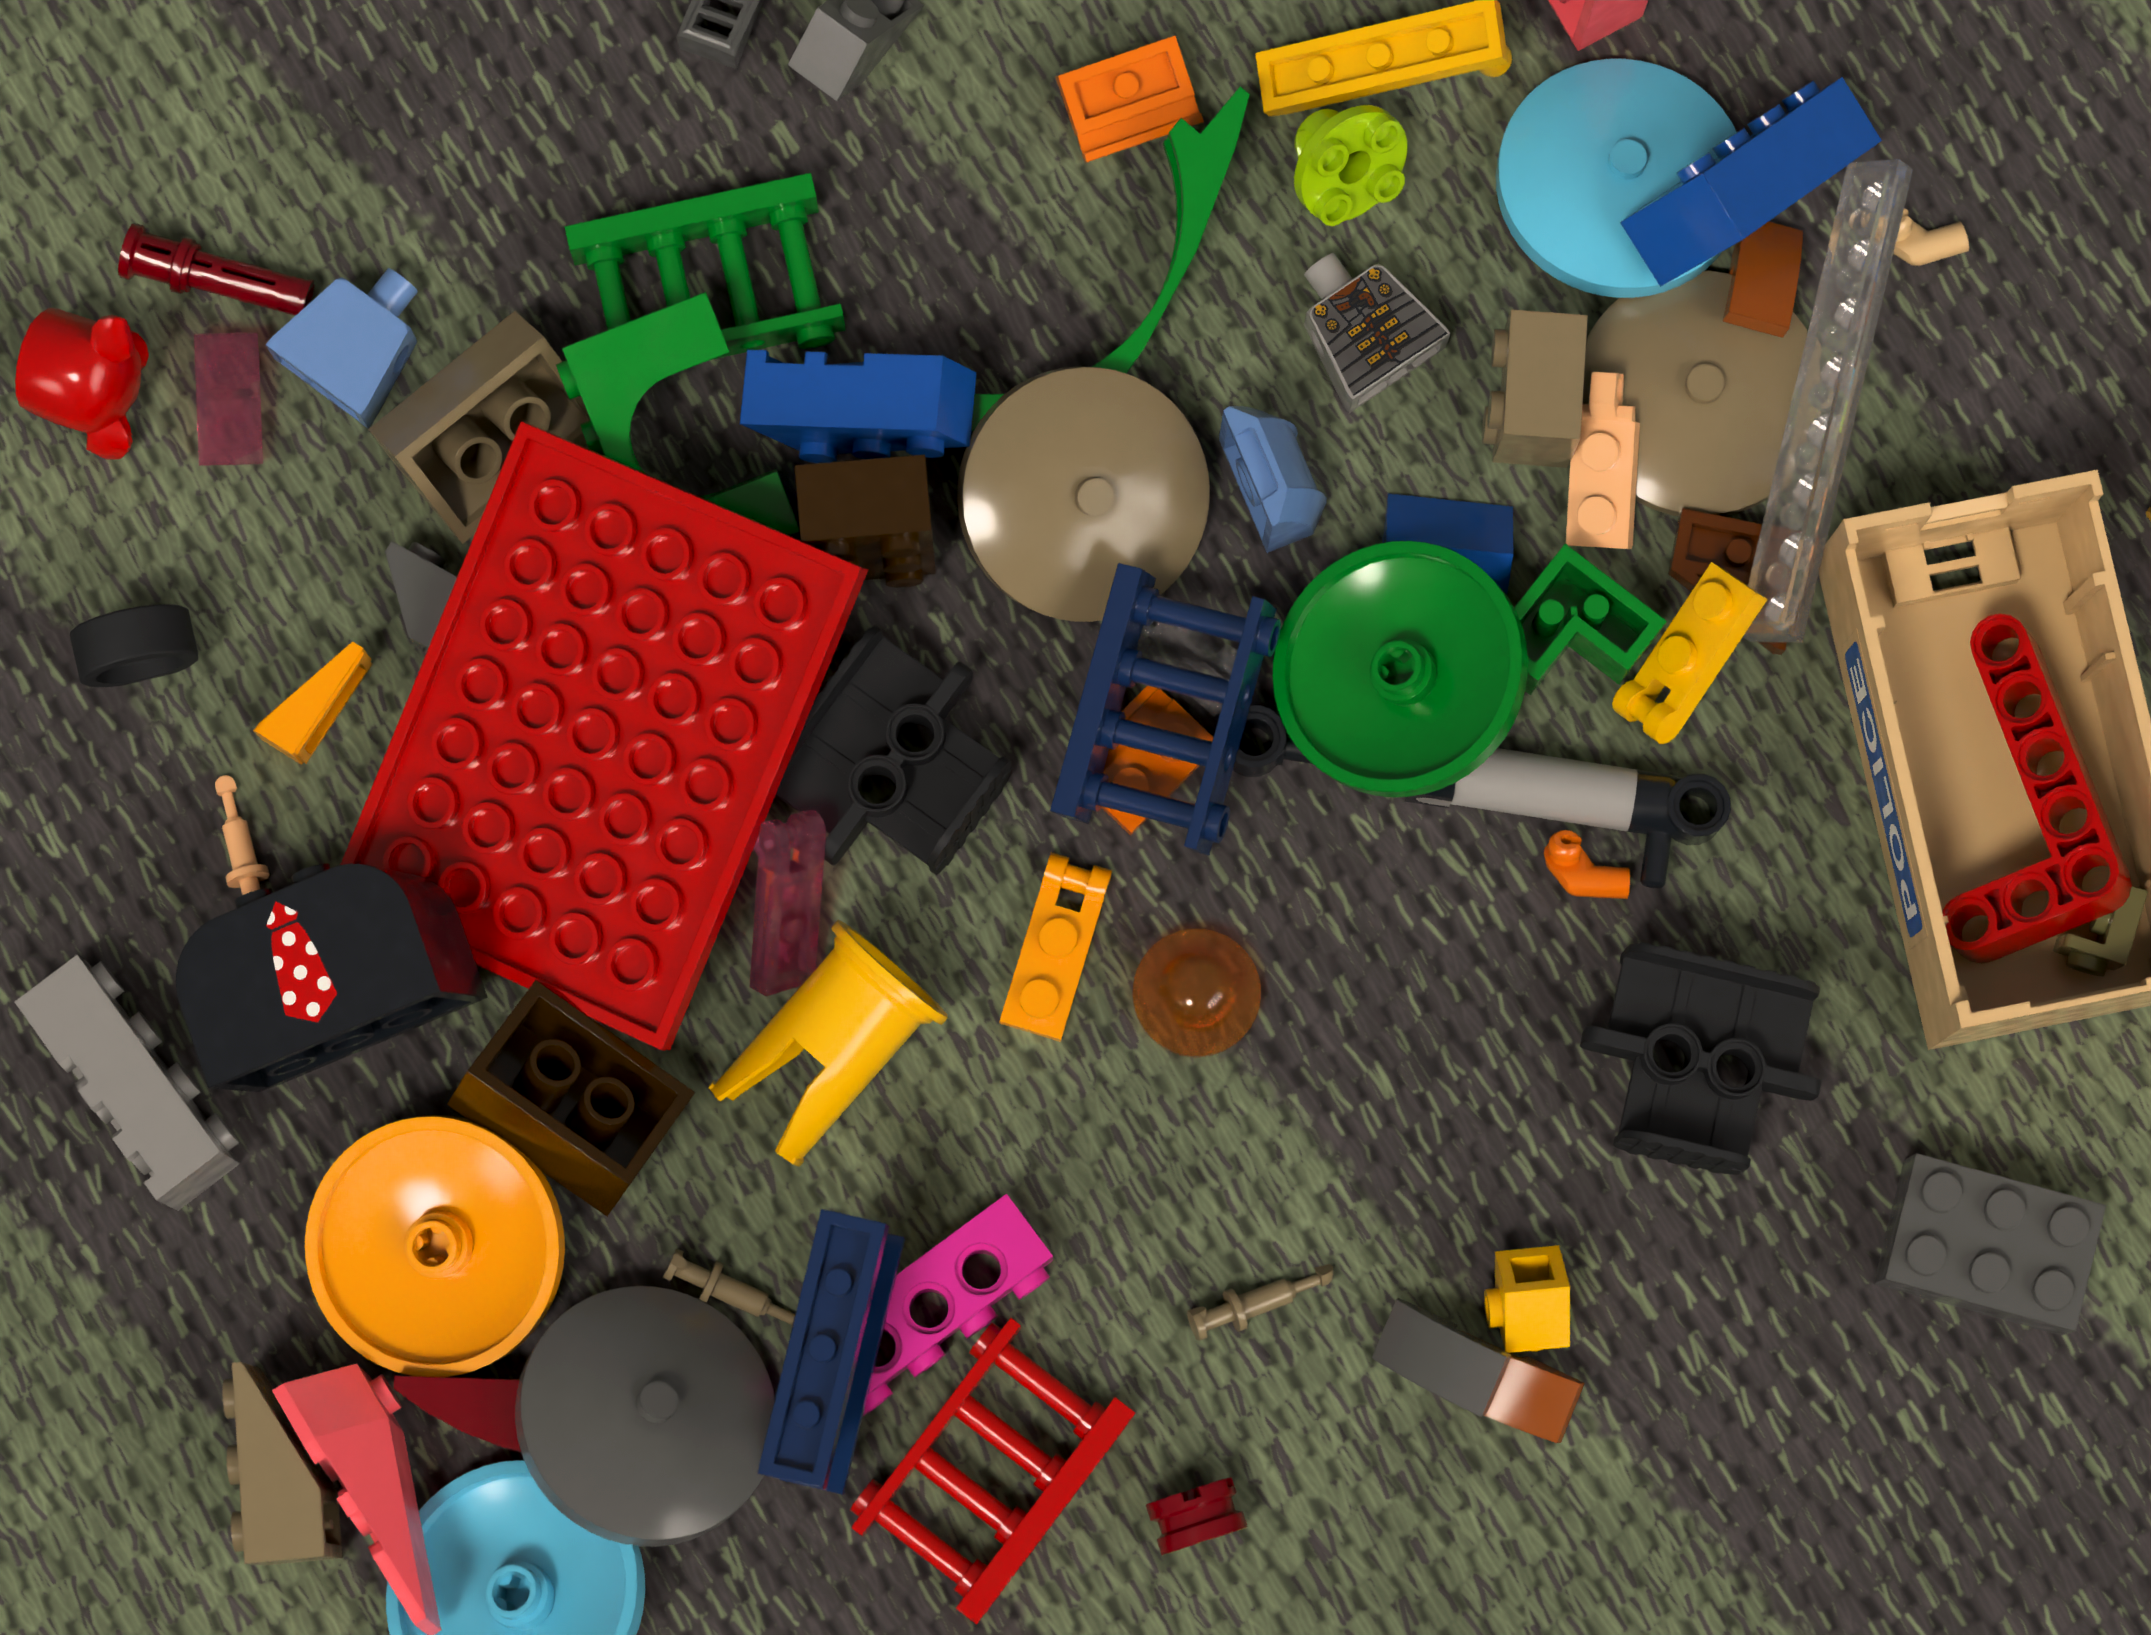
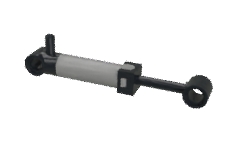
(1552, 791)

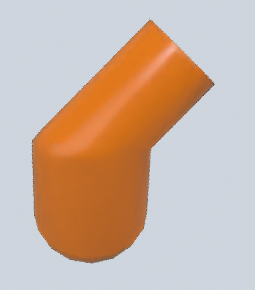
(1579, 874)

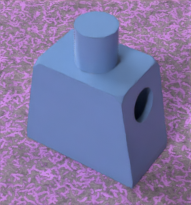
(350, 343)

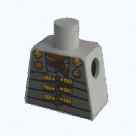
(1368, 329)

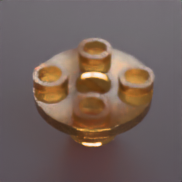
(1196, 993)

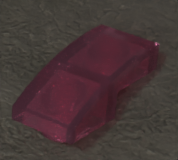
(228, 398)

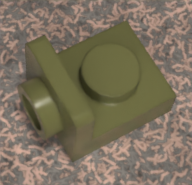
(2113, 940)

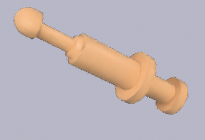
(246, 870)

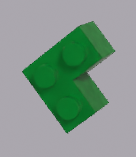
(1588, 612)

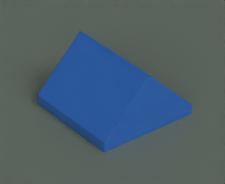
(1468, 528)

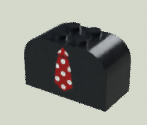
(321, 973)

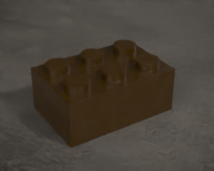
(870, 515)
(571, 1097)

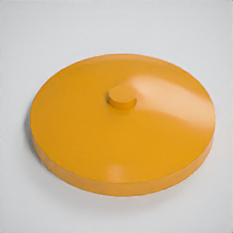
(434, 1246)

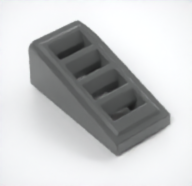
(713, 45)

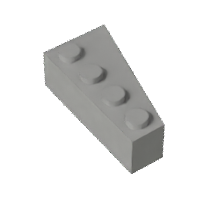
(129, 1082)

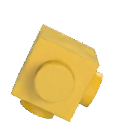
(1530, 1299)

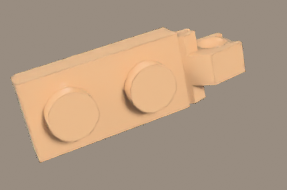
(1604, 469)

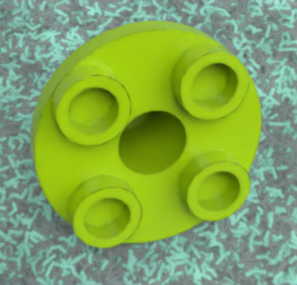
(1348, 161)

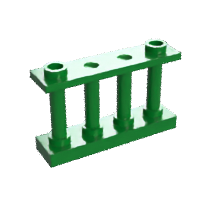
(723, 220)

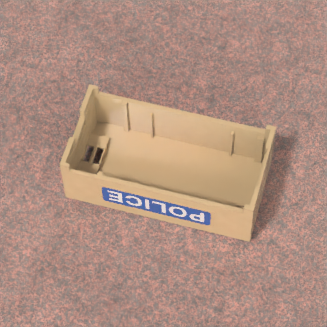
(1937, 756)

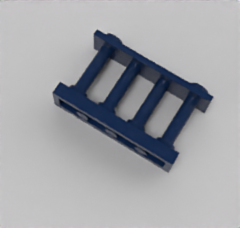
(1120, 665)
(831, 1352)

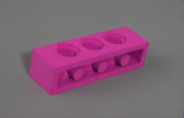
(995, 1232)

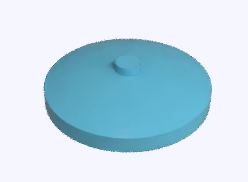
(1592, 154)
(519, 1565)

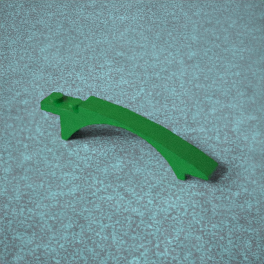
(1197, 171)

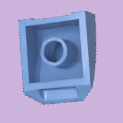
(1271, 475)

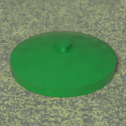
(1400, 669)

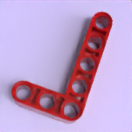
(2051, 799)

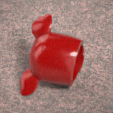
(82, 376)

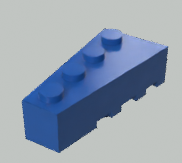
(1751, 178)

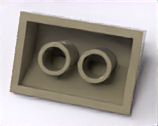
(463, 420)

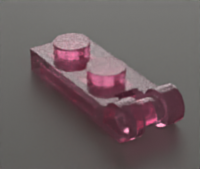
(787, 902)

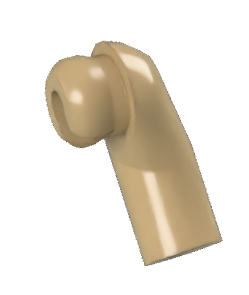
(1922, 247)

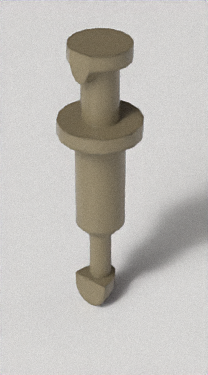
(725, 1288)
(1253, 1303)

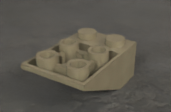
(284, 1497)

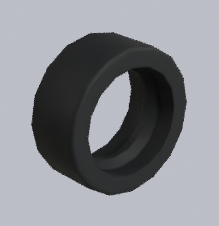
(134, 645)

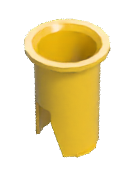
(850, 1020)

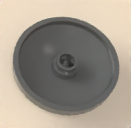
(644, 1416)

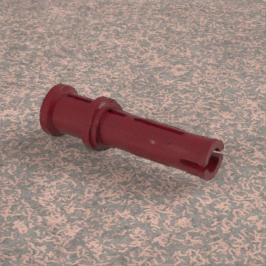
(187, 267)

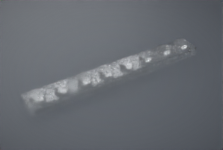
(1826, 397)

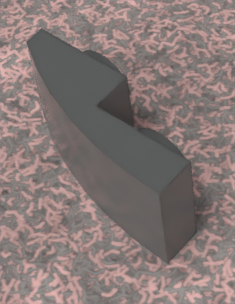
(1441, 1357)

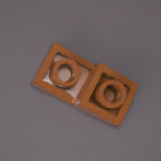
(1765, 279)
(1535, 1398)

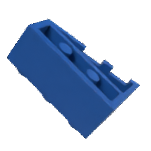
(859, 406)

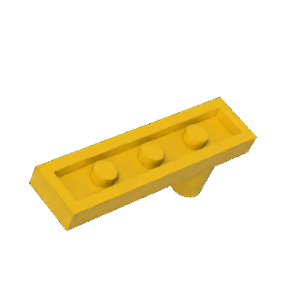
(1384, 57)

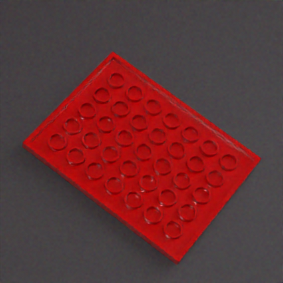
(604, 727)

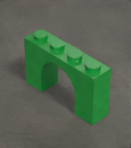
(625, 361)

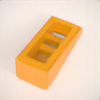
(310, 711)

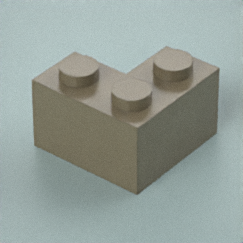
(1541, 391)

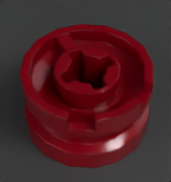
(1196, 1515)

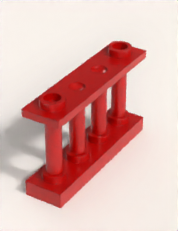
(1015, 1528)

